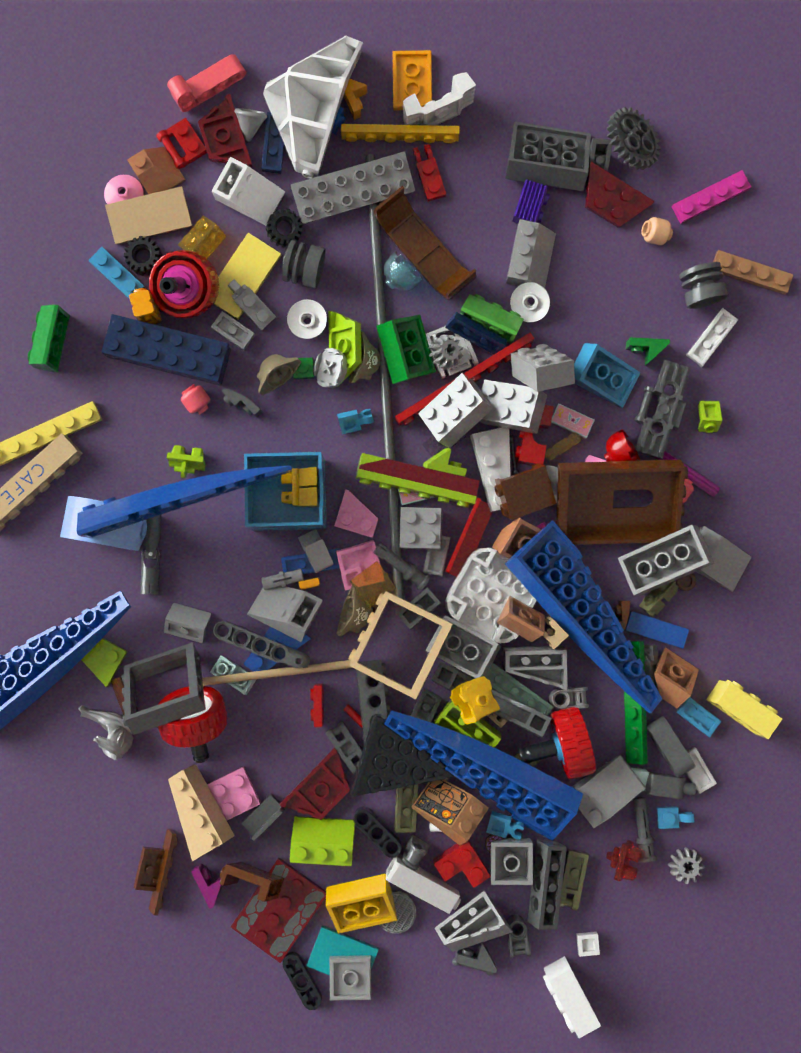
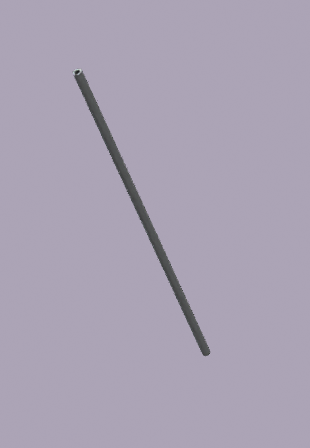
(385, 389)

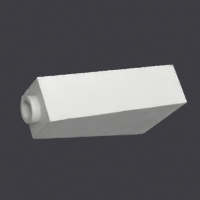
(423, 885)

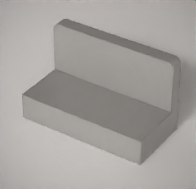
(187, 622)

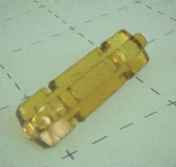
(562, 446)

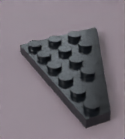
(393, 762)

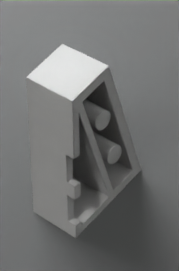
(538, 663)
(473, 924)

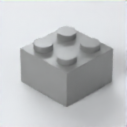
(421, 528)

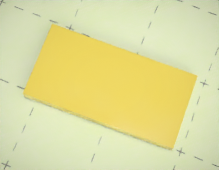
(248, 266)

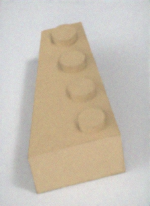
(198, 812)

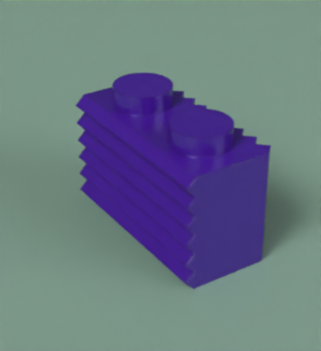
(531, 202)

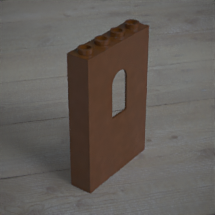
(587, 497)

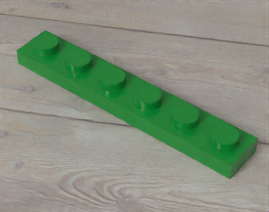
(635, 720)

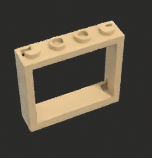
(366, 635)

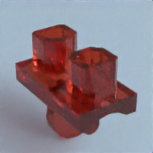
(627, 853)

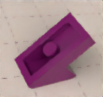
(208, 888)

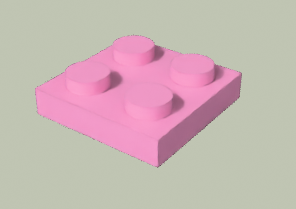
(234, 793)

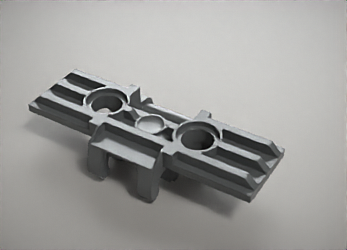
(668, 411)

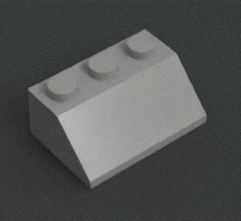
(530, 254)

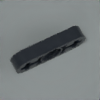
(314, 991)

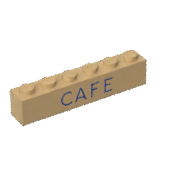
(36, 477)

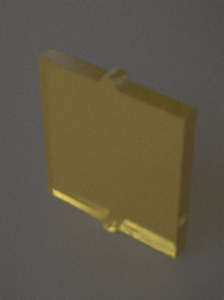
(372, 583)

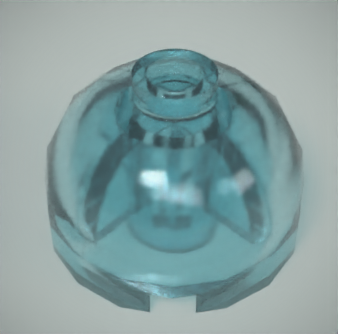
(400, 273)

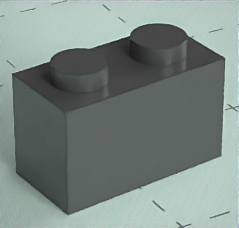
(425, 600)

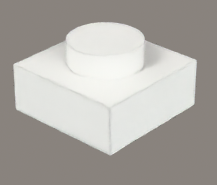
(588, 944)

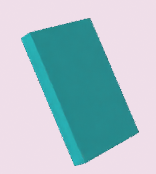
(333, 944)

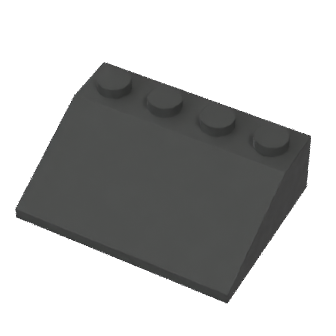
(549, 156)

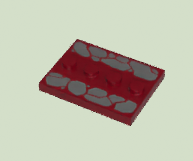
(280, 921)

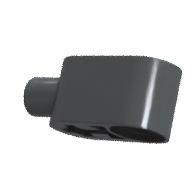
(668, 786)

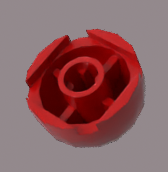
(620, 448)

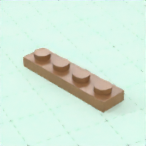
(754, 272)

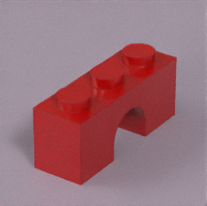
(530, 451)

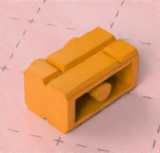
(144, 306)

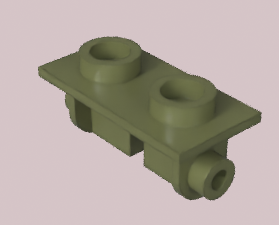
(652, 602)

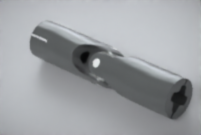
(150, 576)

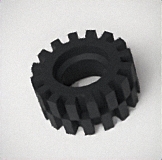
(292, 219)
(137, 245)

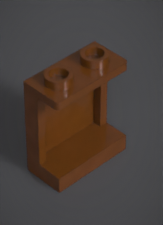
(525, 492)
(270, 883)

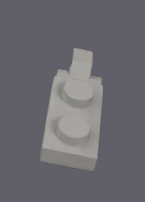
(251, 305)

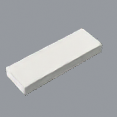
(712, 337)

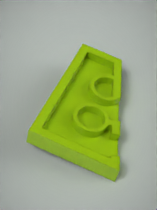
(104, 660)

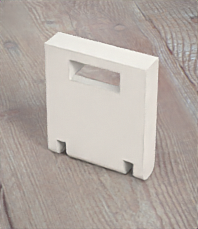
(467, 351)

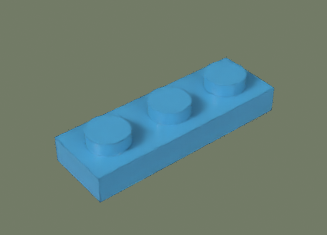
(115, 272)

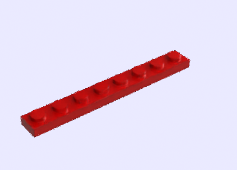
(489, 365)

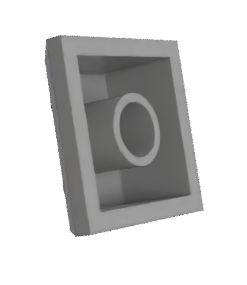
(512, 862)

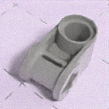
(572, 697)

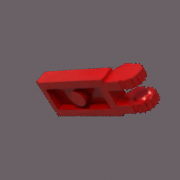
(429, 175)

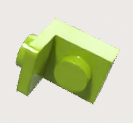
(709, 416)

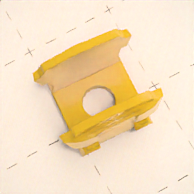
(474, 699)

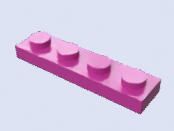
(711, 196)

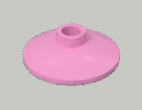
(127, 182)

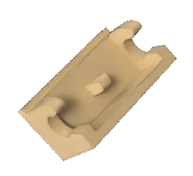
(555, 635)

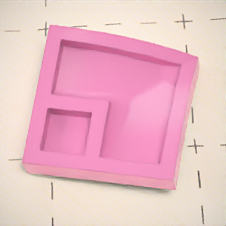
(355, 560)

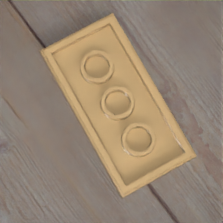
(149, 215)

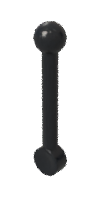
(515, 471)

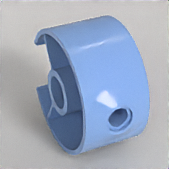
(127, 537)

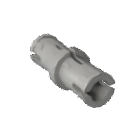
(269, 582)

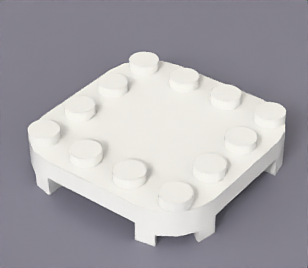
(482, 593)

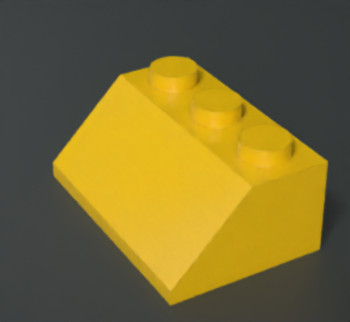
(360, 903)

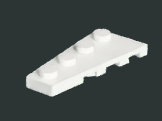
(493, 461)

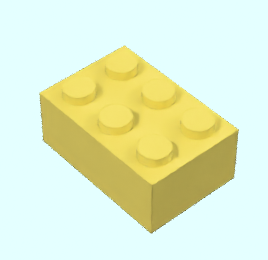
(744, 708)

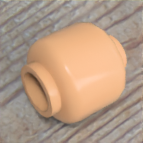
(657, 231)

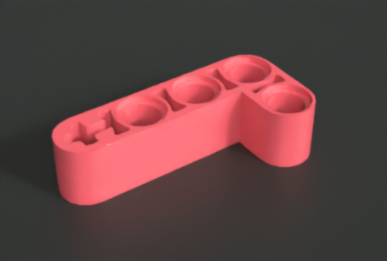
(206, 83)

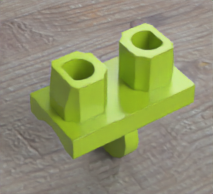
(186, 463)

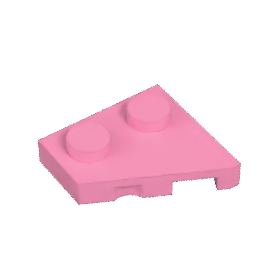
(355, 516)

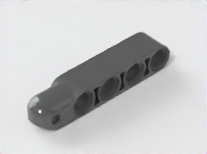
(251, 645)

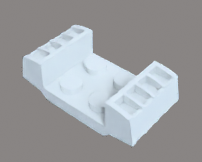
(443, 109)

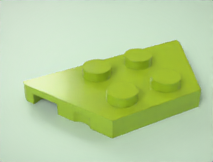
(346, 337)

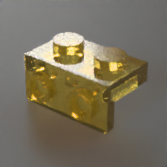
(203, 237)

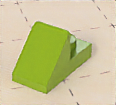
(440, 463)

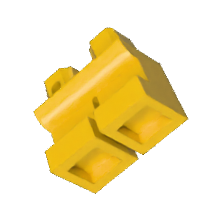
(300, 494)

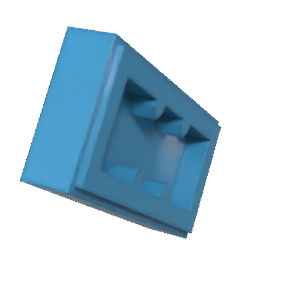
(698, 717)

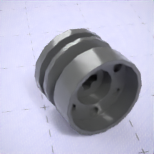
(299, 263)
(703, 283)

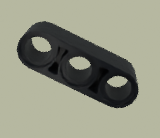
(379, 841)

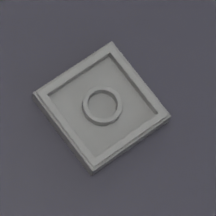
(350, 977)

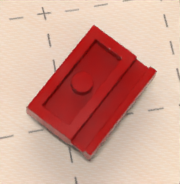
(317, 713)

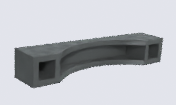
(510, 710)

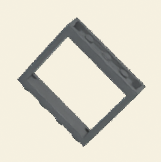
(172, 709)

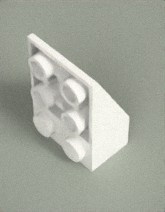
(247, 191)

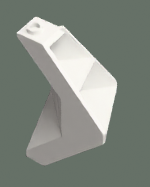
(308, 101)

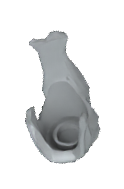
(119, 736)

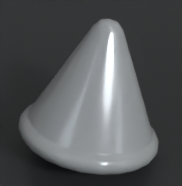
(249, 121)

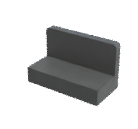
(263, 816)

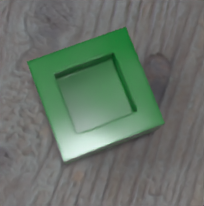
(305, 370)

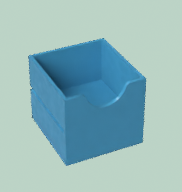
(263, 500)

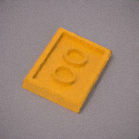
(412, 76)

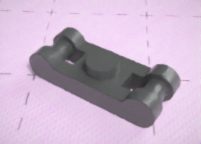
(347, 748)

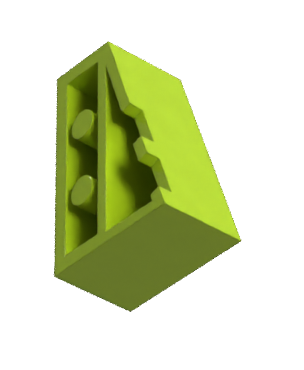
(480, 730)

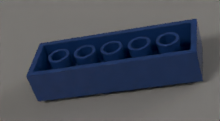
(166, 349)

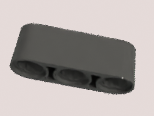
(670, 746)

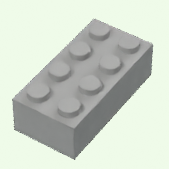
(666, 560)

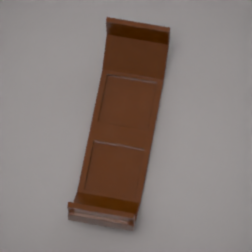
(422, 246)

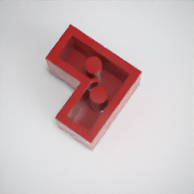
(464, 859)

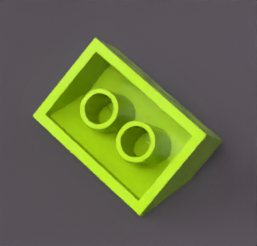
(322, 841)

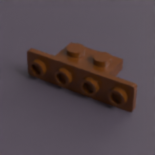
(154, 869)

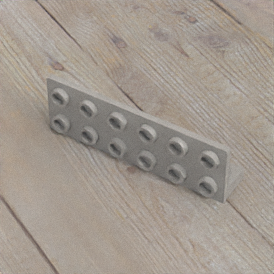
(352, 187)

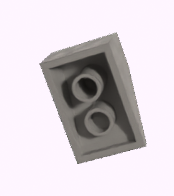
(728, 560)
(608, 790)

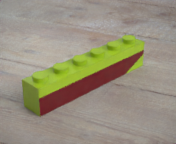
(417, 479)

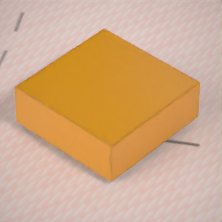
(309, 583)

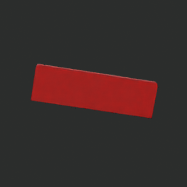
(469, 537)

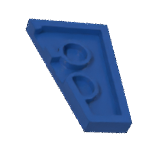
(259, 663)

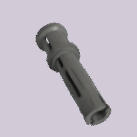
(409, 571)
(644, 837)

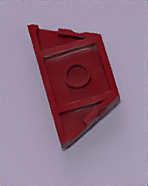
(223, 134)
(612, 197)
(320, 788)

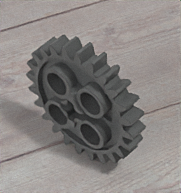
(633, 138)

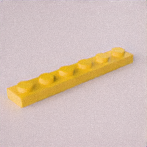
(406, 133)

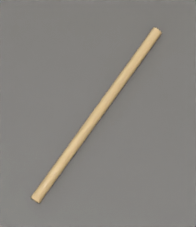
(275, 673)

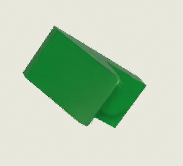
(651, 346)

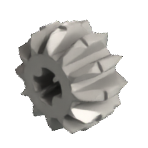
(453, 351)
(684, 873)

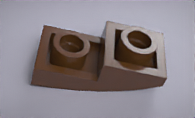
(622, 612)

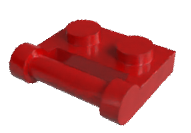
(188, 141)

